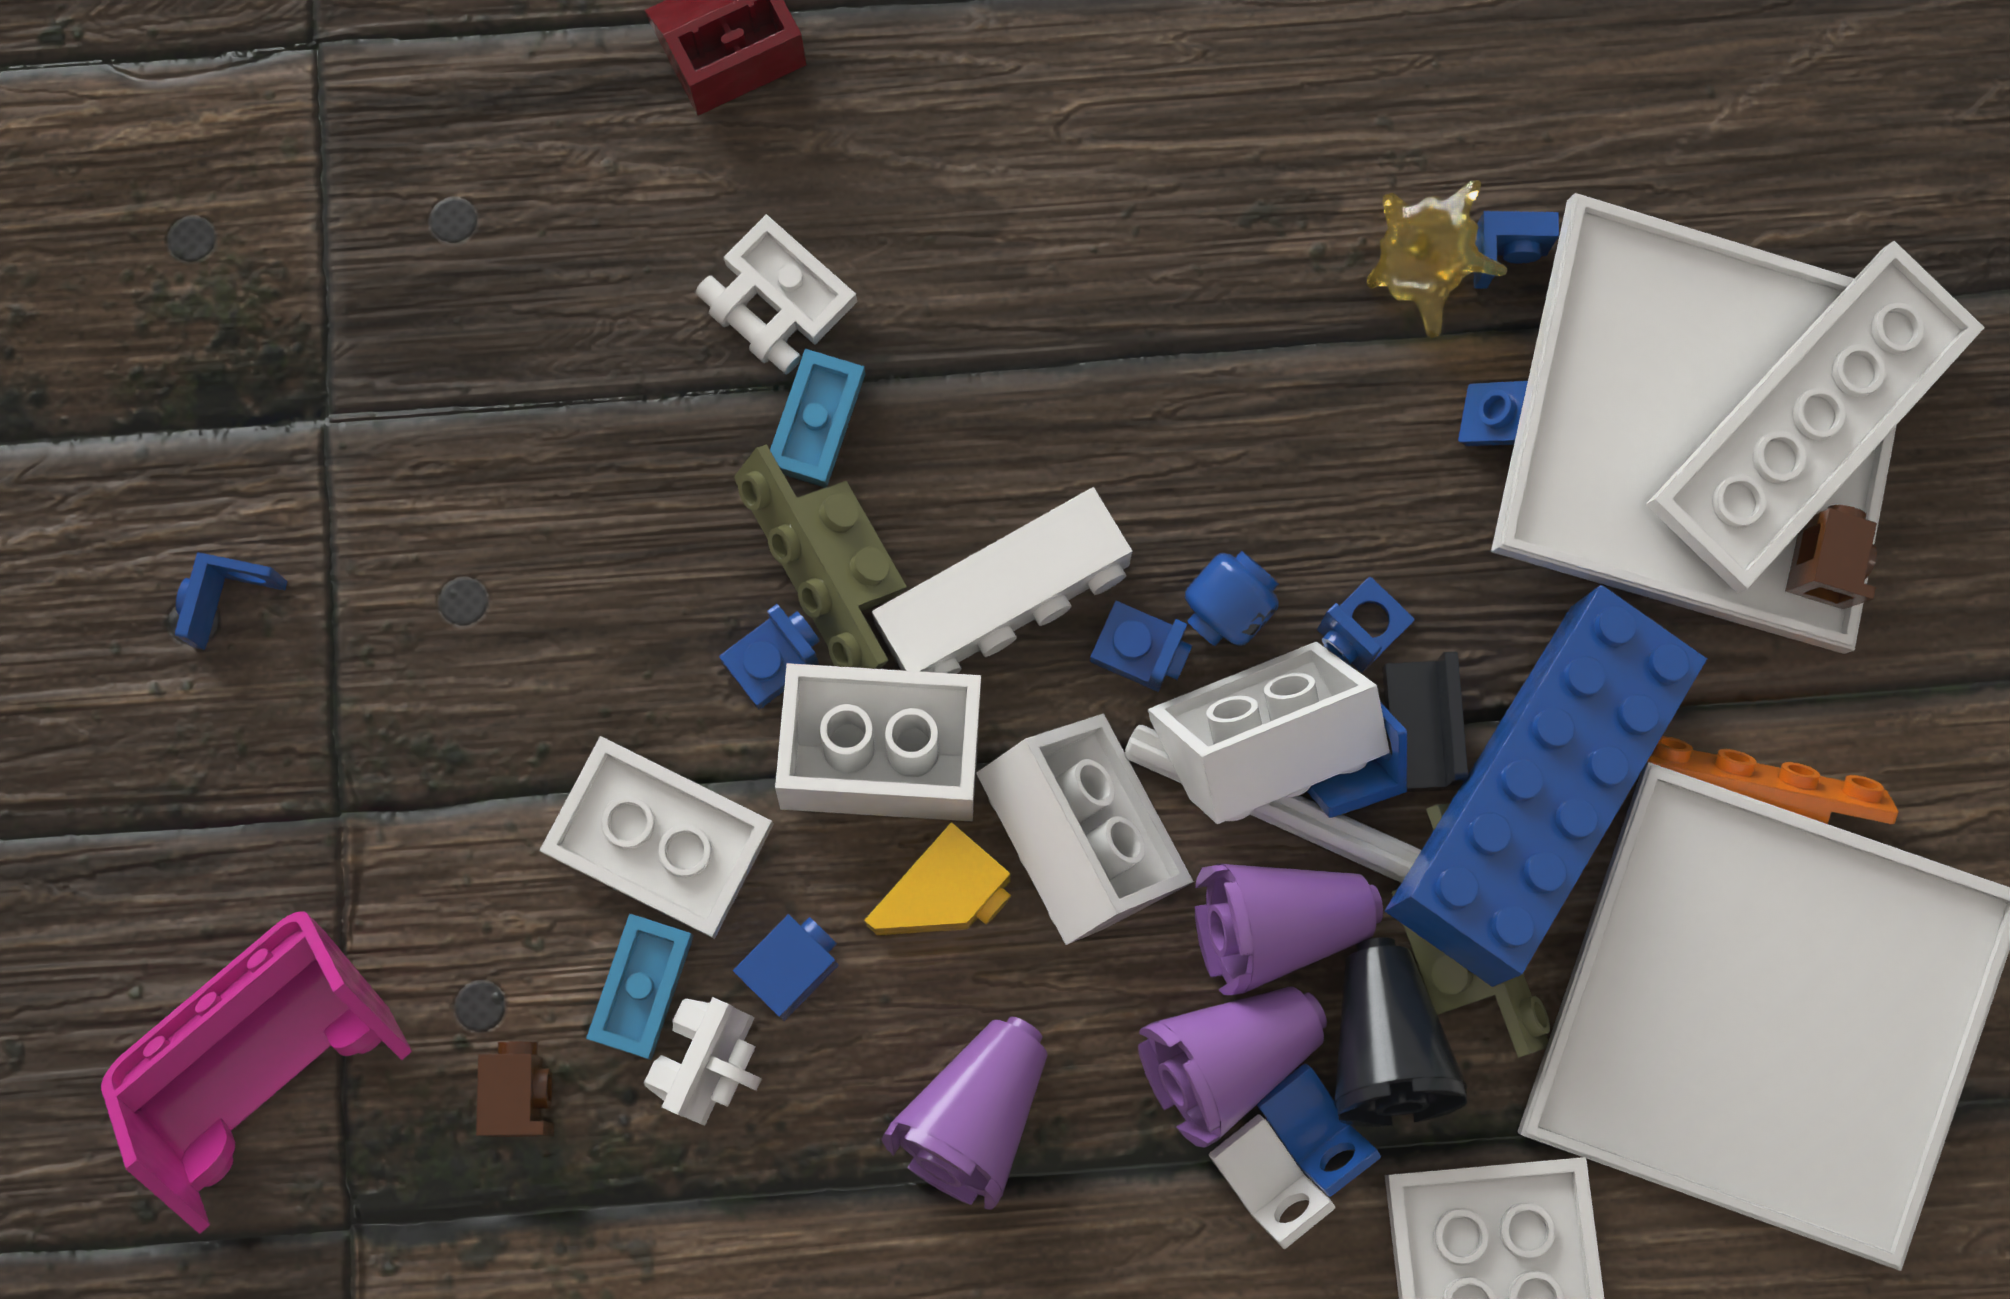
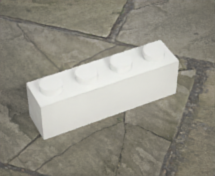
(1005, 587)

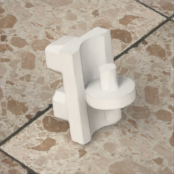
(712, 1063)

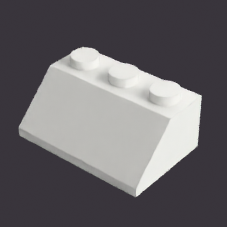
(1271, 731)
(878, 742)
(1083, 827)

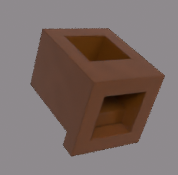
(1834, 558)
(513, 1092)

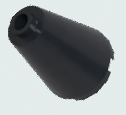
(1392, 1042)

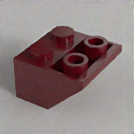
(726, 46)

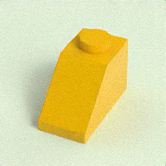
(944, 889)

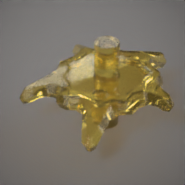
(1430, 251)

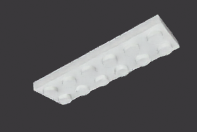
(1815, 417)

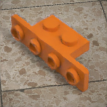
(1789, 787)

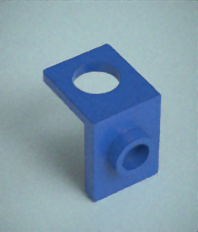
(1492, 413)
(200, 593)
(1348, 639)
(1373, 783)
(1311, 1131)

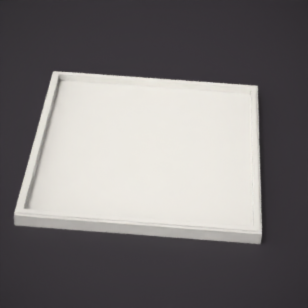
(1631, 370)
(1772, 1015)

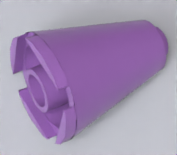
(1279, 920)
(1229, 1057)
(973, 1113)

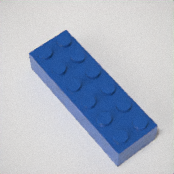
(1546, 787)

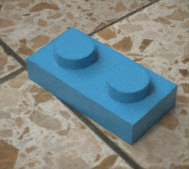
(816, 417)
(640, 986)

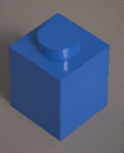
(788, 965)

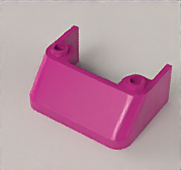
(233, 1050)

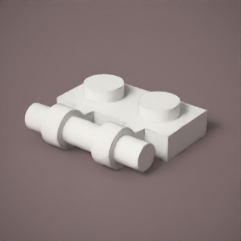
(788, 280)

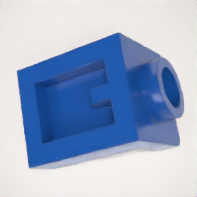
(1516, 236)
(1141, 647)
(762, 655)

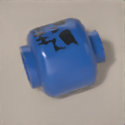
(1231, 599)

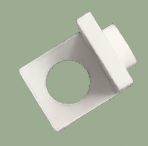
(1269, 1181)

